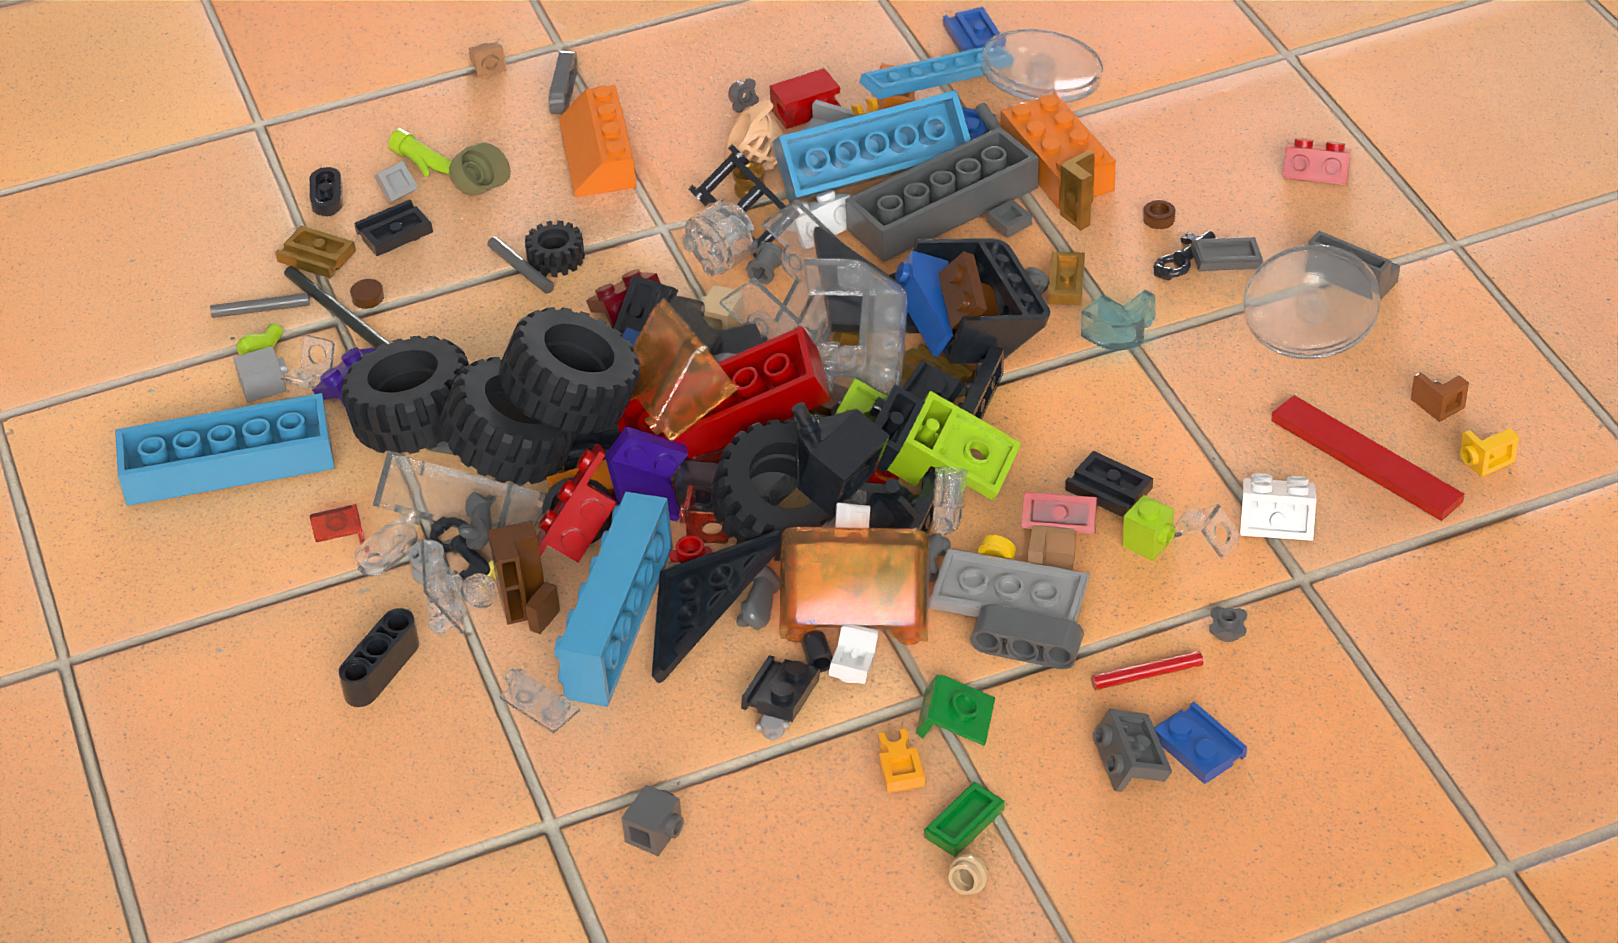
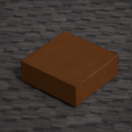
(542, 607)

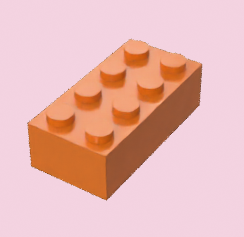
(1056, 136)

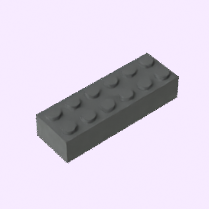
(941, 193)

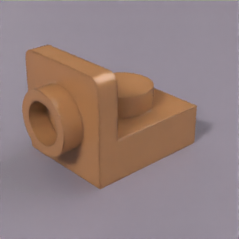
(487, 59)

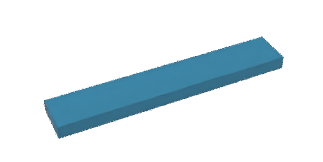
(923, 74)

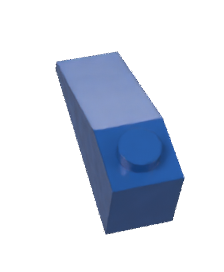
(925, 298)

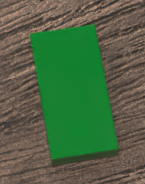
(964, 819)

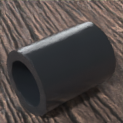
(817, 650)

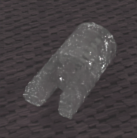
(948, 498)

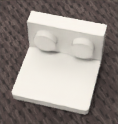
(1278, 507)

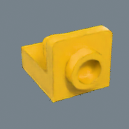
(1491, 453)

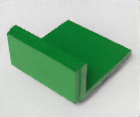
(956, 709)

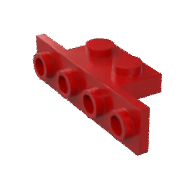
(579, 511)

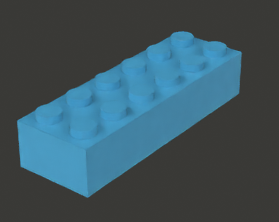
(869, 145)
(223, 449)
(614, 599)

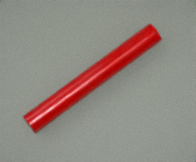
(1147, 670)

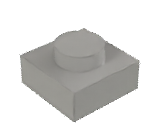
(396, 182)

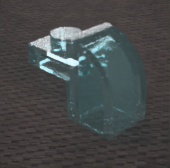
(1117, 325)

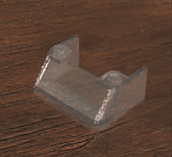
(756, 304)
(883, 324)
(434, 491)

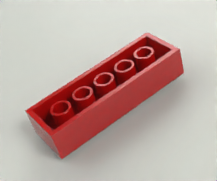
(768, 383)

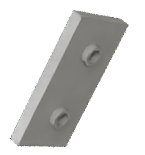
(976, 580)

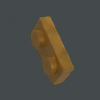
(1066, 278)

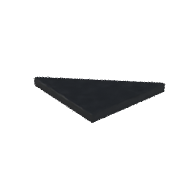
(845, 310)
(700, 592)

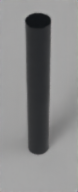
(896, 488)

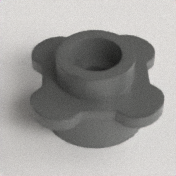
(736, 94)
(1228, 623)

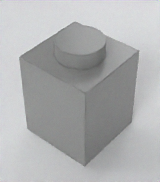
(260, 374)

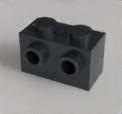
(896, 417)

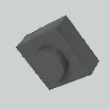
(1009, 218)

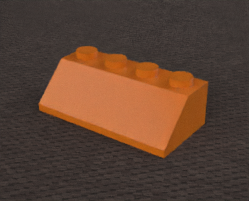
(597, 143)

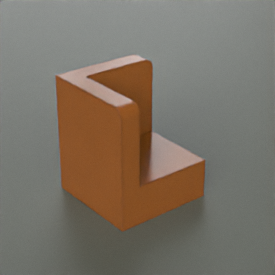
(1438, 398)

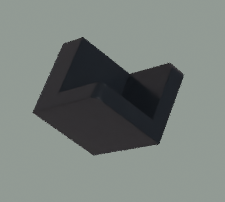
(892, 512)

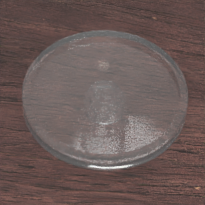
(1040, 64)
(1312, 301)

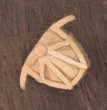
(754, 135)

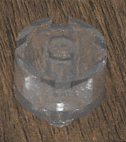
(719, 237)

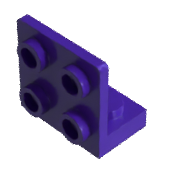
(644, 466)

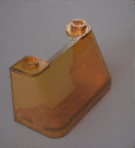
(677, 374)
(855, 579)

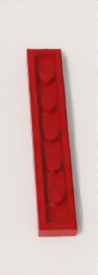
(1368, 457)

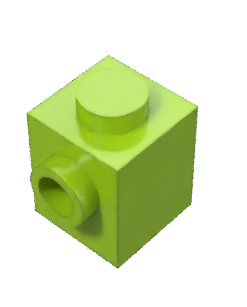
(1148, 528)

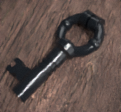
(1180, 258)
(458, 545)

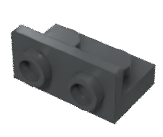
(1130, 748)

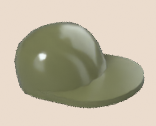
(479, 169)

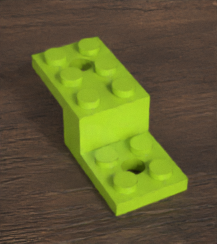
(943, 439)

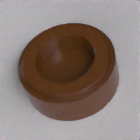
(1159, 214)
(367, 293)

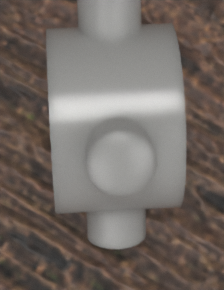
(772, 727)

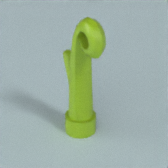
(406, 145)

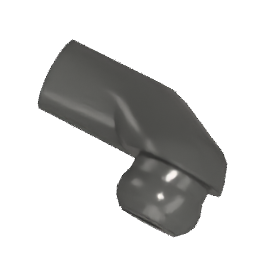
(937, 547)

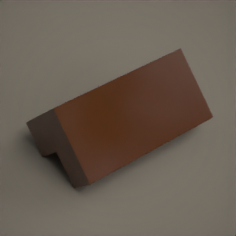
(516, 567)

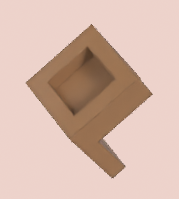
(1052, 547)

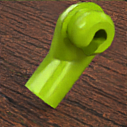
(255, 342)

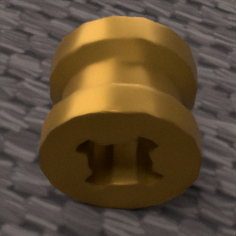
(743, 183)

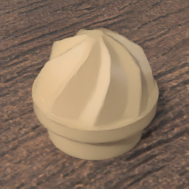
(968, 874)

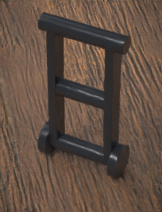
(736, 158)

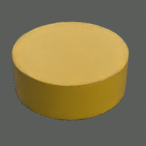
(997, 546)

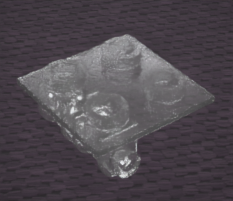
(442, 592)

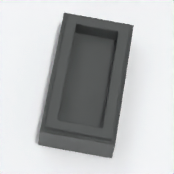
(1226, 254)

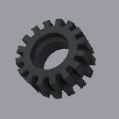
(541, 249)

